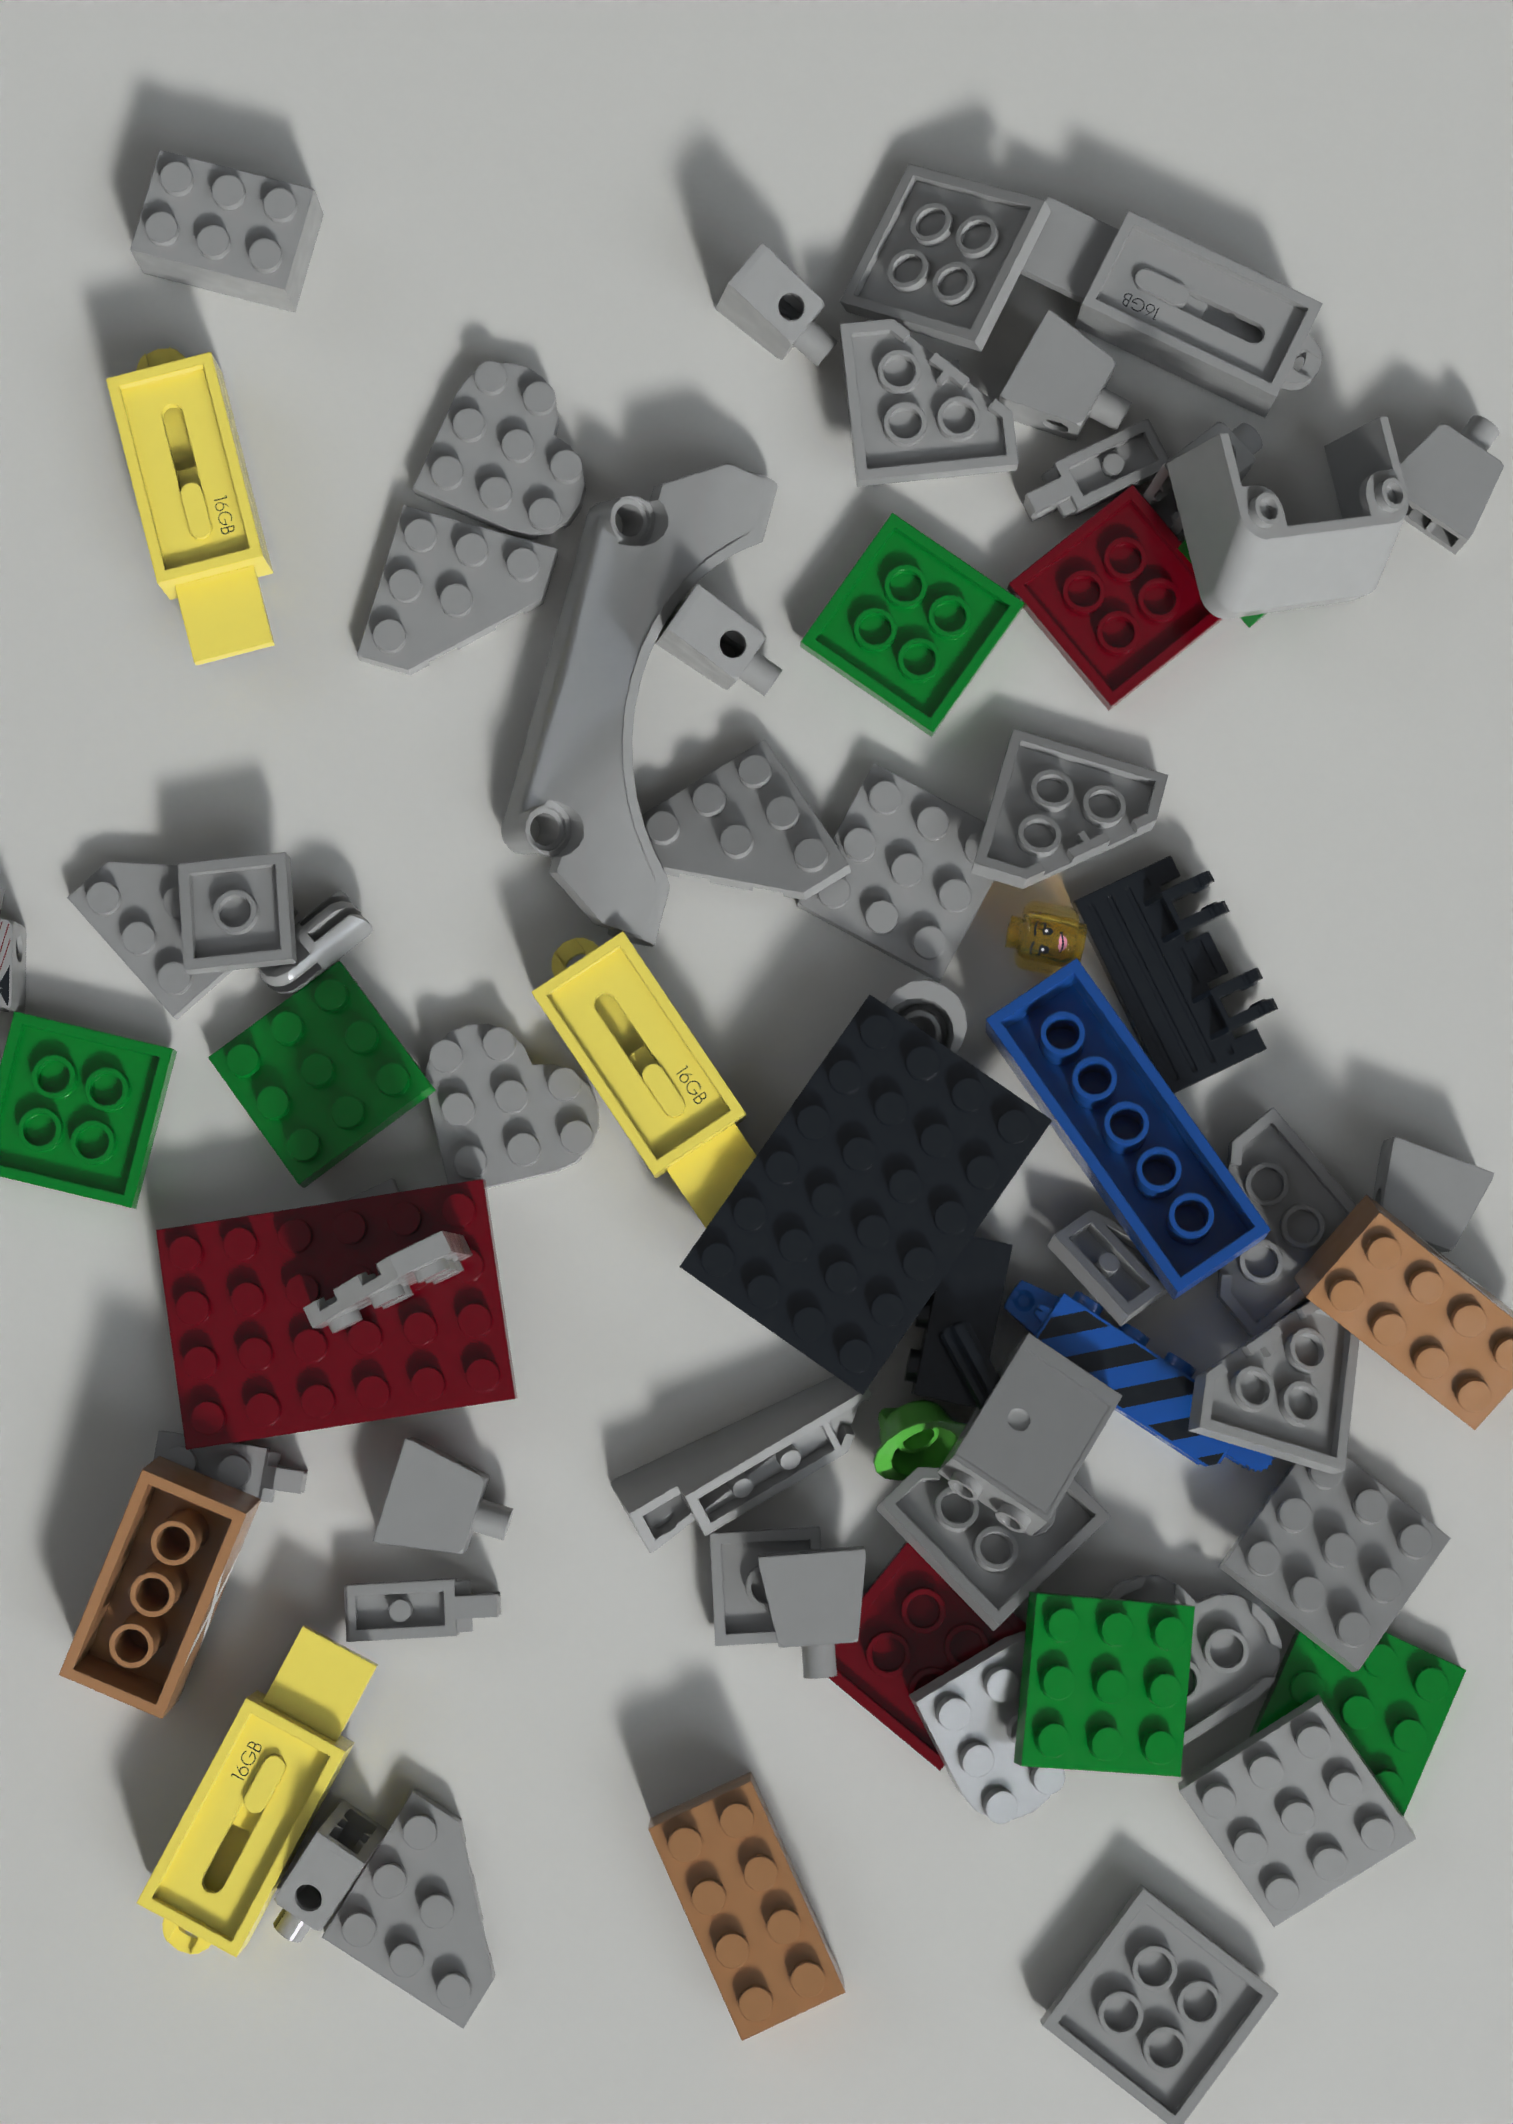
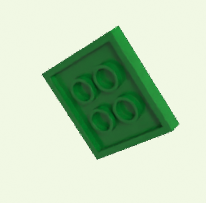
(911, 624)
(321, 1074)
(80, 1108)
(1104, 1684)
(1385, 1708)

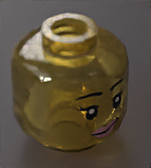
(1045, 937)

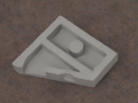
(1107, 1265)

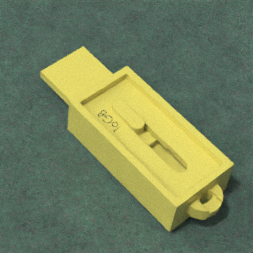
(195, 499)
(648, 1069)
(258, 1799)

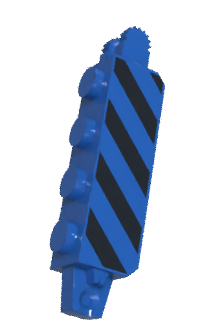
(1153, 1389)

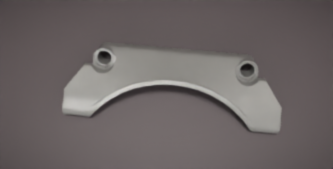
(579, 740)

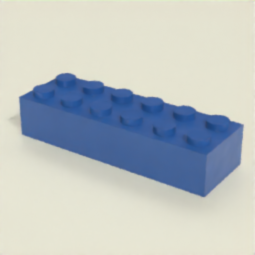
(1126, 1129)

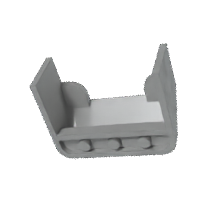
(1259, 565)

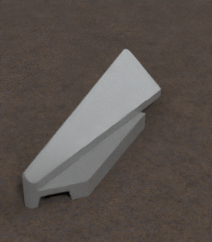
(740, 1463)

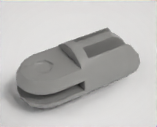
(320, 942)

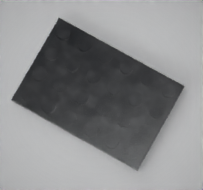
(865, 1194)

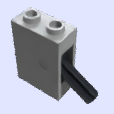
(1027, 1428)

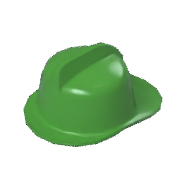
(913, 1438)

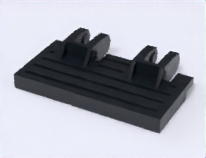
(1166, 978)

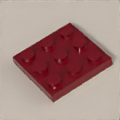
(1116, 598)
(908, 1637)

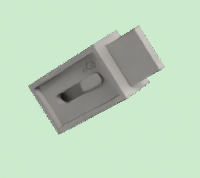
(1179, 305)

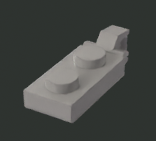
(1098, 473)
(236, 1464)
(414, 1609)

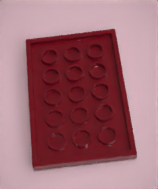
(260, 1369)

